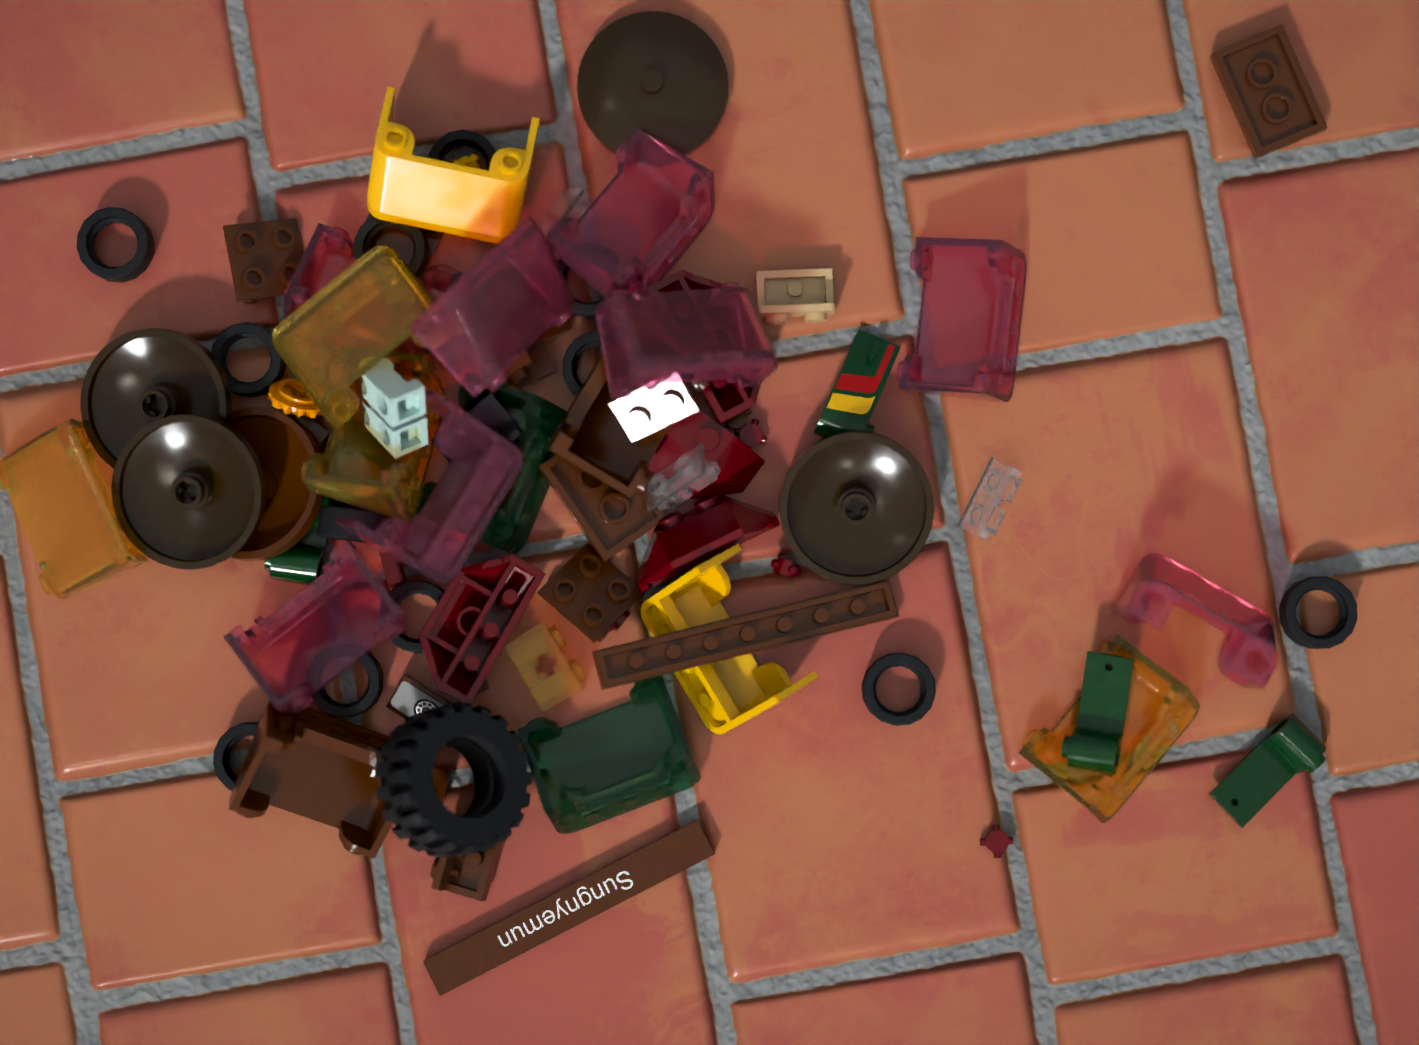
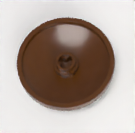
(290, 507)

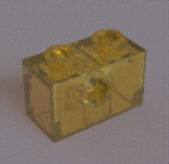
(526, 654)

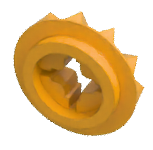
(292, 398)

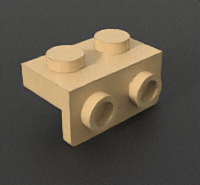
(795, 294)

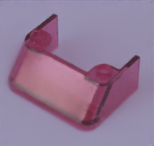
(461, 502)

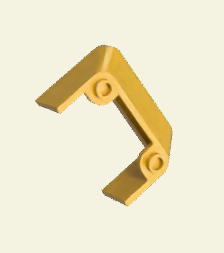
(442, 193)
(725, 690)

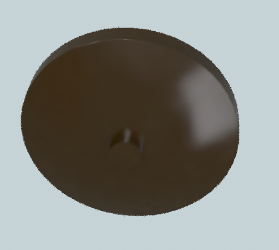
(653, 77)
(147, 379)
(188, 491)
(856, 507)

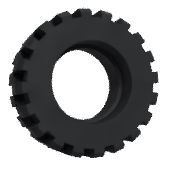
(497, 773)

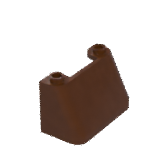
(597, 442)
(316, 771)

